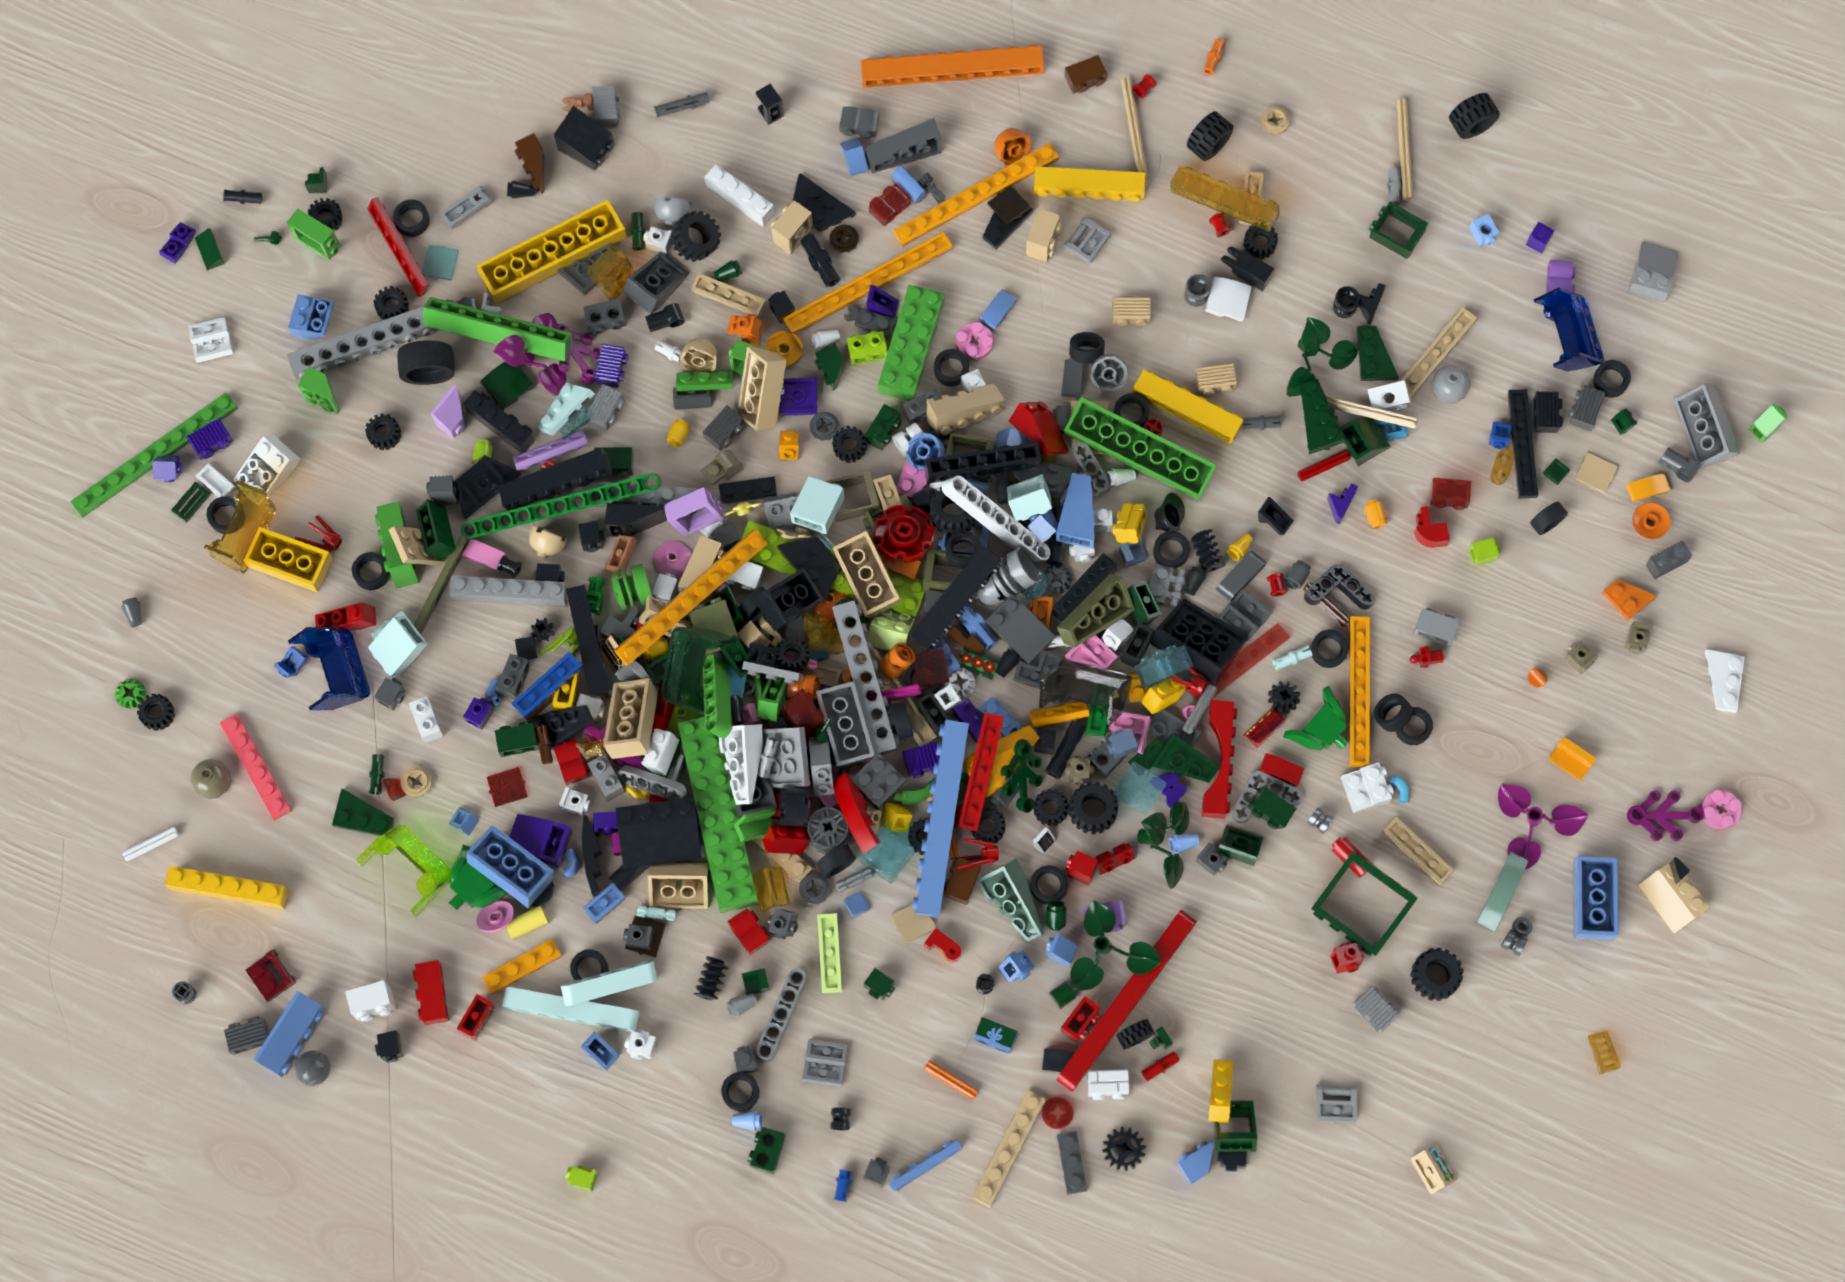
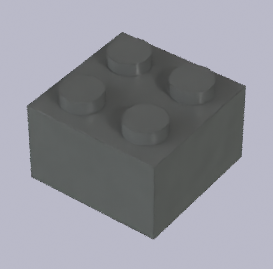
(878, 781)

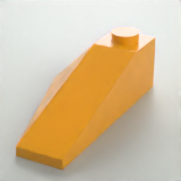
(1003, 756)

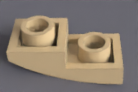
(775, 636)

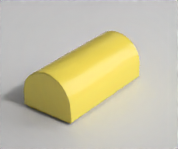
(527, 922)

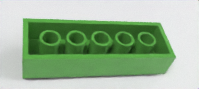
(911, 343)

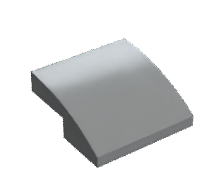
(824, 1063)

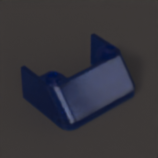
(1574, 329)
(340, 664)

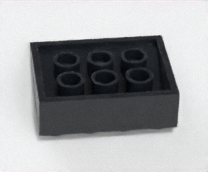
(1207, 639)
(658, 833)

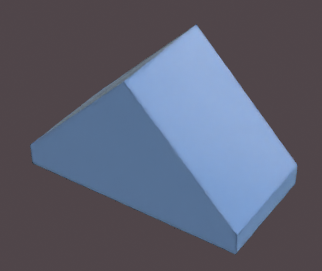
(854, 156)
(1010, 437)
(599, 1050)

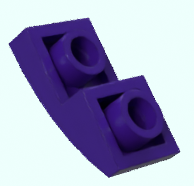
(178, 242)

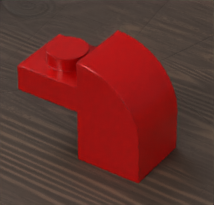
(1430, 534)

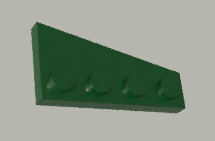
(1319, 419)

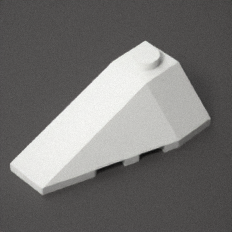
(743, 755)

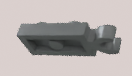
(871, 321)

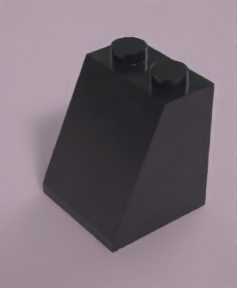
(583, 139)

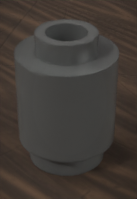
(1062, 416)
(1297, 574)

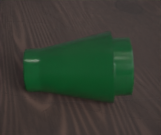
(728, 271)

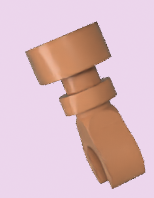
(587, 100)

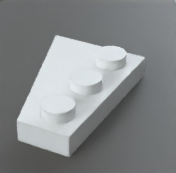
(1726, 679)

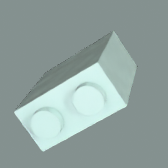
(817, 505)
(397, 645)

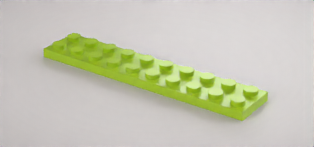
(909, 590)

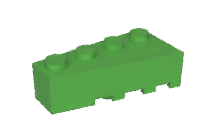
(387, 517)

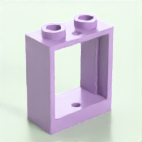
(692, 502)

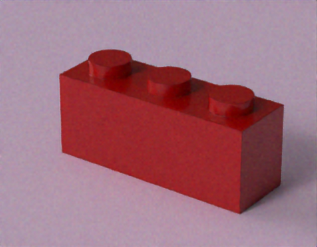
(431, 992)

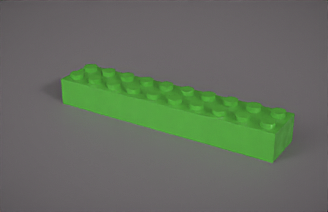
(717, 817)

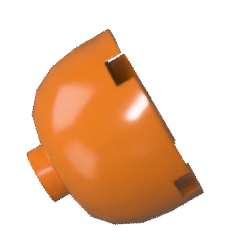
(1011, 145)

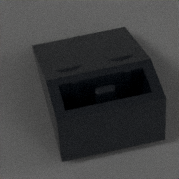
(632, 518)

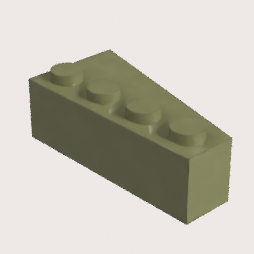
(1099, 610)

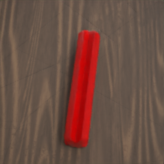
(1323, 465)

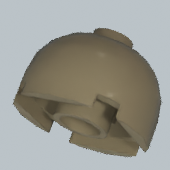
(210, 778)

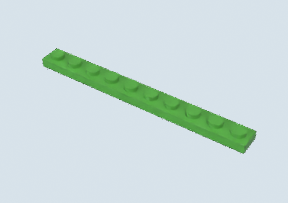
(142, 462)

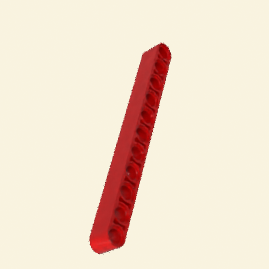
(1124, 1004)

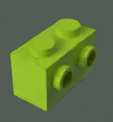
(867, 347)

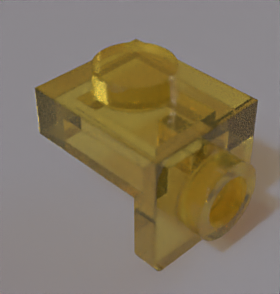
(589, 749)

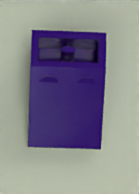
(542, 838)

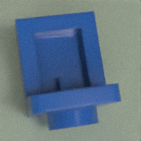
(1500, 435)
(291, 663)

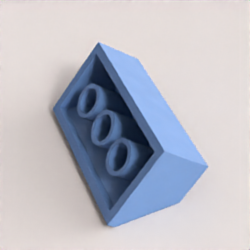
(289, 1034)

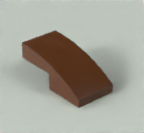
(970, 643)

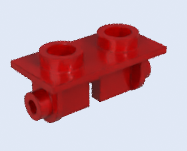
(1122, 855)

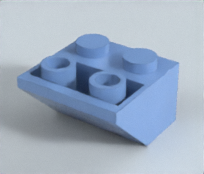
(310, 317)

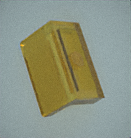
(770, 888)

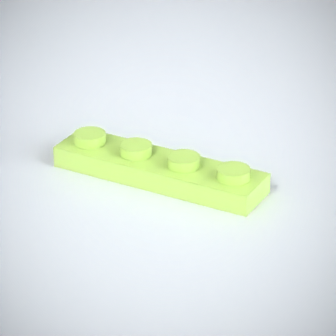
(829, 953)

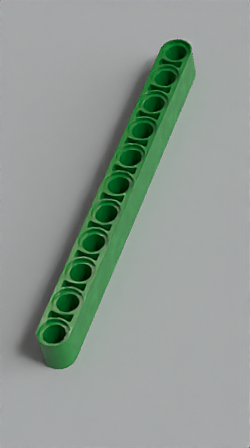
(551, 506)

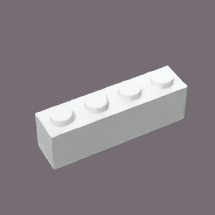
(739, 195)

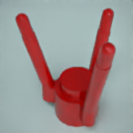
(331, 541)
(1195, 685)
(988, 854)

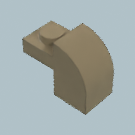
(722, 466)

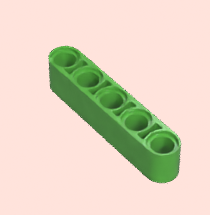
(717, 696)

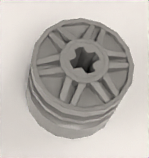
(1015, 573)

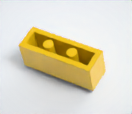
(1221, 1090)

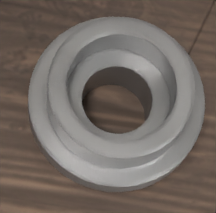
(1524, 921)

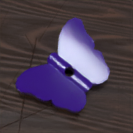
(1172, 795)

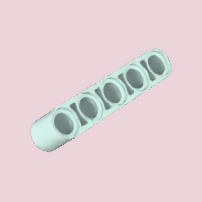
(609, 982)

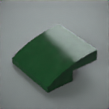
(506, 384)

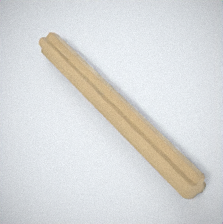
(1134, 126)
(1404, 148)
(1372, 412)

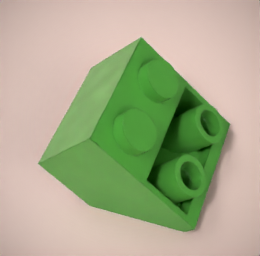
(318, 390)

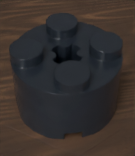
(794, 806)

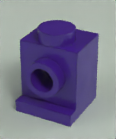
(605, 822)

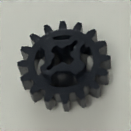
(1133, 1151)

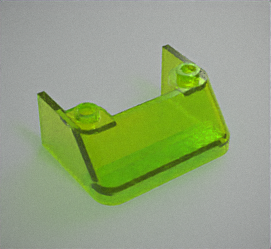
(434, 870)

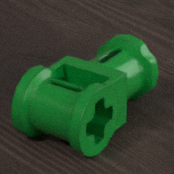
(594, 594)

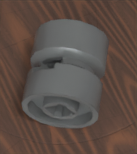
(1197, 290)

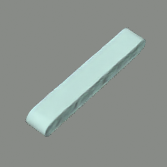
(584, 1012)

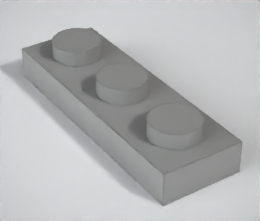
(772, 673)

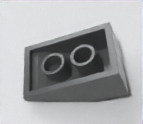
(655, 282)
(1020, 629)

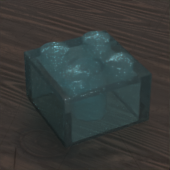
(1163, 665)
(887, 857)

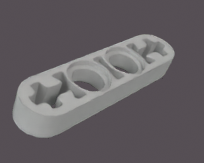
(631, 777)

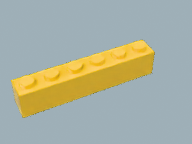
(1089, 183)
(1187, 406)
(226, 887)

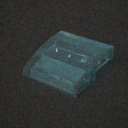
(1139, 788)

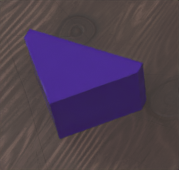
(881, 302)

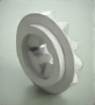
(967, 687)

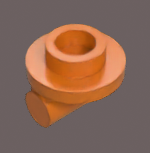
(1537, 678)

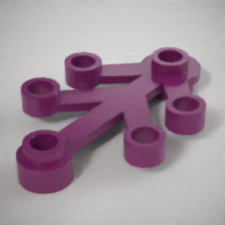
(575, 352)
(1662, 816)

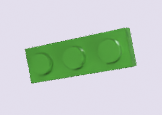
(704, 380)

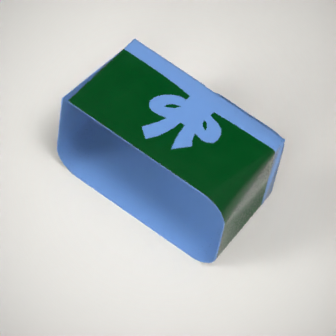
(996, 1035)

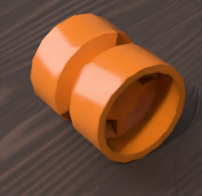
(897, 660)
(809, 683)

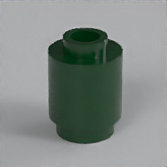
(1056, 915)

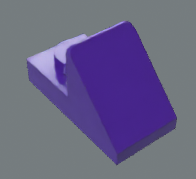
(1340, 504)

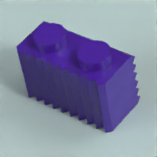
(610, 365)
(210, 439)
(920, 760)

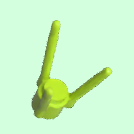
(568, 638)

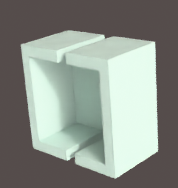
(1029, 498)

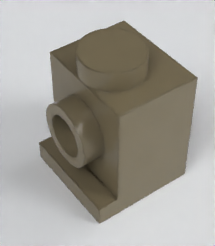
(1640, 630)
(1581, 664)

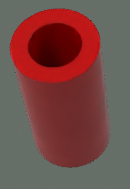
(1343, 849)

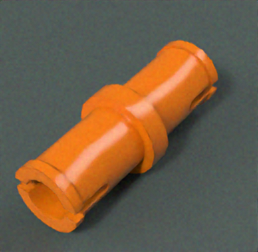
(1214, 56)

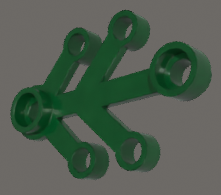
(1021, 751)

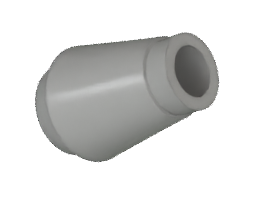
(741, 1004)

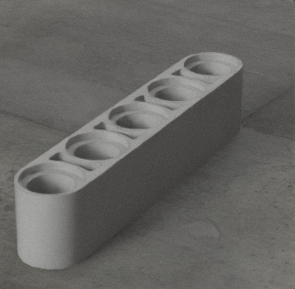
(781, 1005)

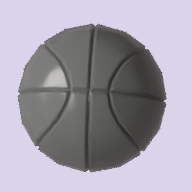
(312, 1068)

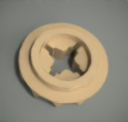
(1280, 114)
(415, 773)

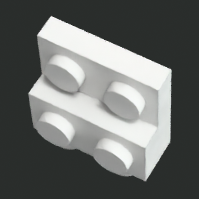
(1367, 787)

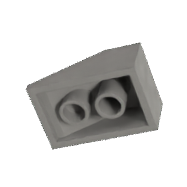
(1653, 272)

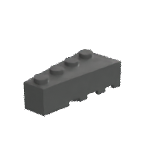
(904, 147)

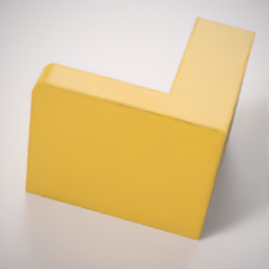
(896, 817)

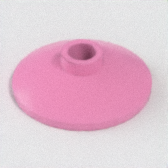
(677, 566)
(495, 916)

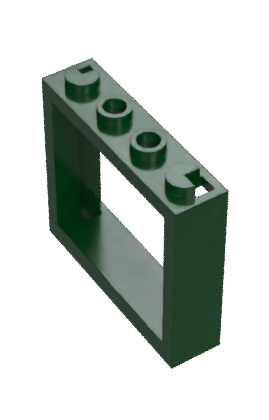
(1384, 878)

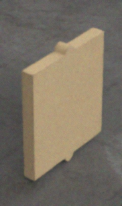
(1596, 473)
(912, 925)

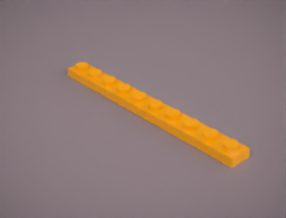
(975, 195)
(860, 286)
(690, 597)

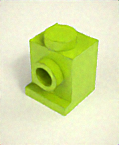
(581, 1177)

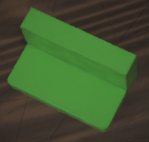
(754, 824)

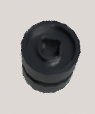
(1346, 302)

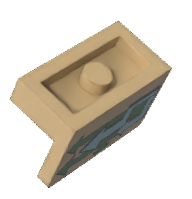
(1433, 1169)

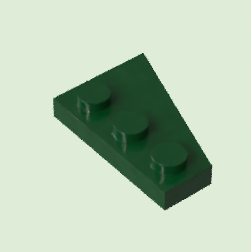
(1184, 760)
(360, 816)

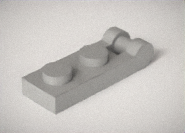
(466, 207)

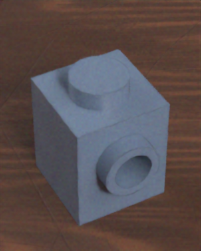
(1122, 743)

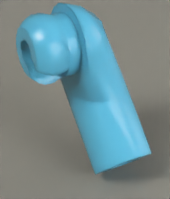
(1402, 786)

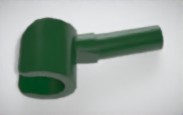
(273, 239)
(820, 734)

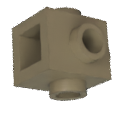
(1079, 777)

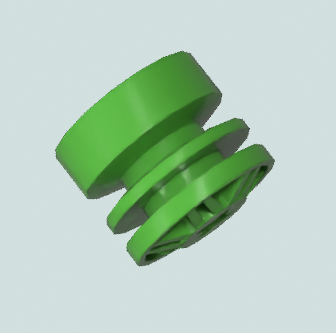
(631, 586)

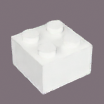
(371, 1001)

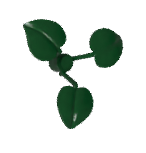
(1314, 334)
(1154, 834)
(1101, 920)

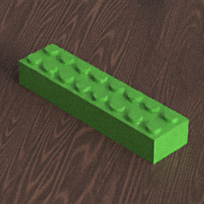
(1139, 449)

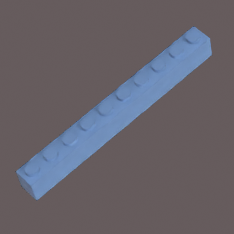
(941, 821)

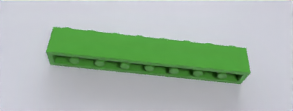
(495, 327)

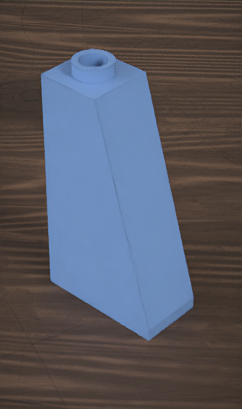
(1076, 519)

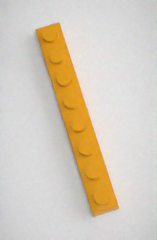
(1359, 691)

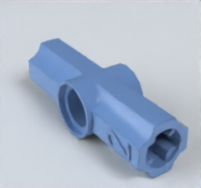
(976, 626)

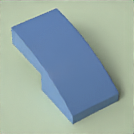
(998, 309)
(951, 662)

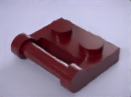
(265, 980)

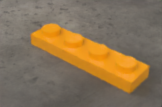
(521, 966)

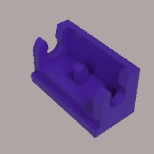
(969, 714)

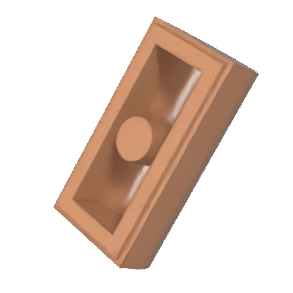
(621, 554)

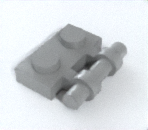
(1160, 582)

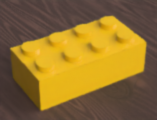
(288, 559)

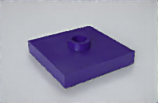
(799, 397)

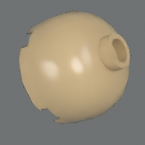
(699, 355)
(546, 541)

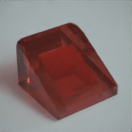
(394, 788)

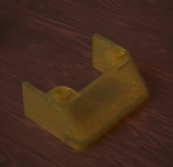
(252, 511)

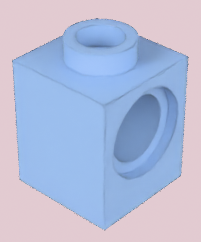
(1484, 223)

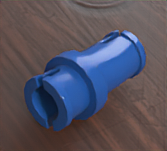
(843, 1185)

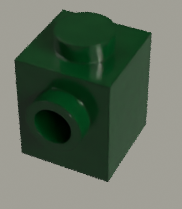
(879, 985)

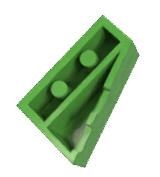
(769, 696)

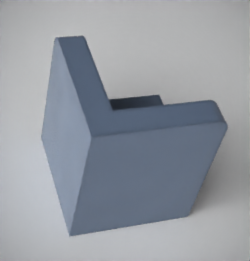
(1132, 553)

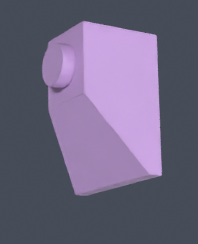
(450, 413)

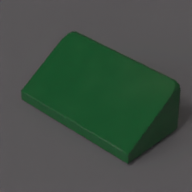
(209, 249)

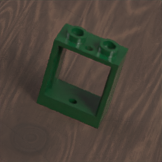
(1405, 217)
(1237, 1140)

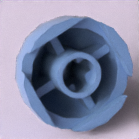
(923, 447)

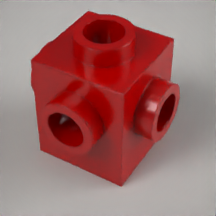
(1347, 958)

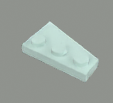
(558, 414)

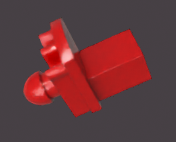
(1427, 657)

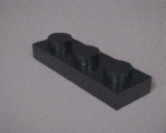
(747, 490)

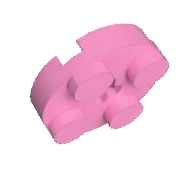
(978, 331)
(1730, 804)

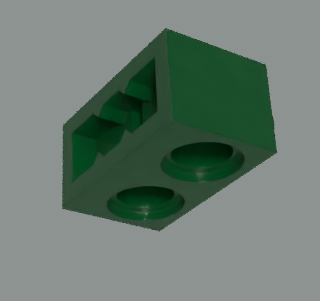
(772, 1151)

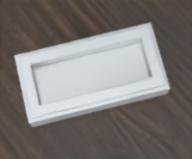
(215, 481)

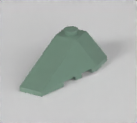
(1011, 893)

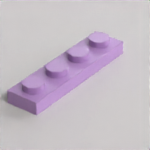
(544, 452)

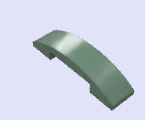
(1502, 891)

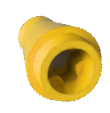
(1239, 548)

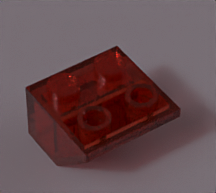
(802, 713)

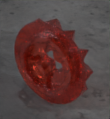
(1050, 1119)

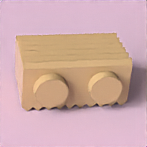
(1131, 311)
(1216, 379)

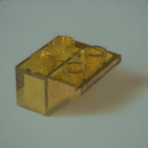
(611, 272)
(822, 634)

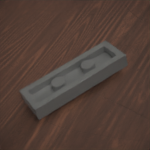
(1071, 1162)

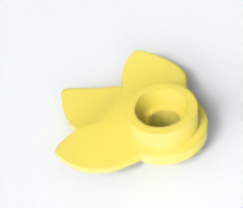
(743, 508)

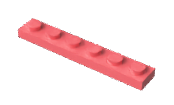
(255, 766)

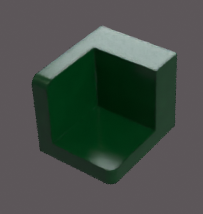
(317, 182)
(755, 981)

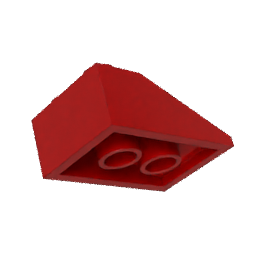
(1039, 426)

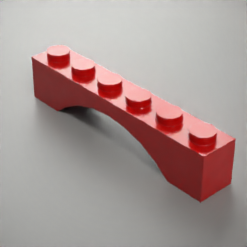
(1221, 721)

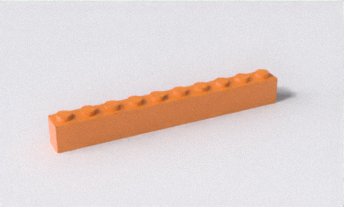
(952, 66)

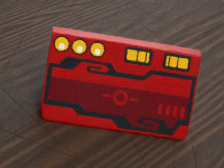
(1264, 728)

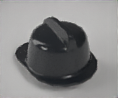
(1170, 513)

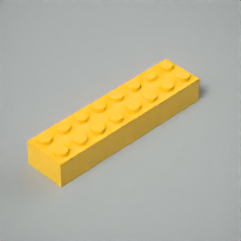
(551, 250)

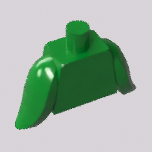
(1323, 727)
(471, 885)

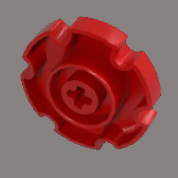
(904, 533)

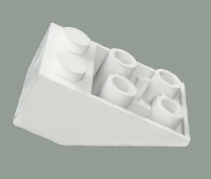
(268, 465)

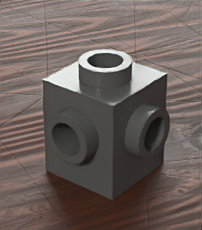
(783, 923)

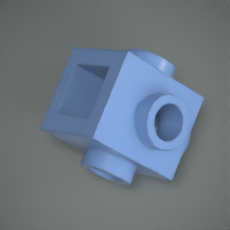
(1016, 966)

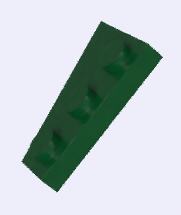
(1373, 356)

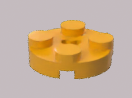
(788, 340)

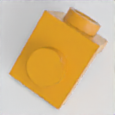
(788, 445)
(1136, 691)

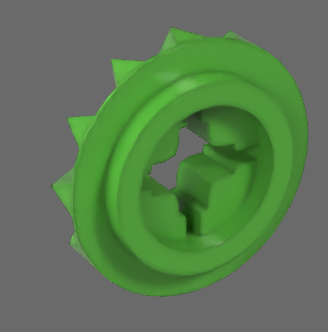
(130, 702)

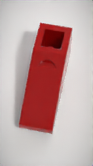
(350, 617)

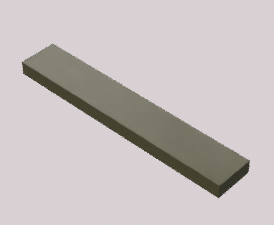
(440, 585)

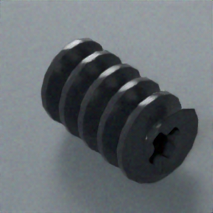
(1206, 551)
(711, 980)

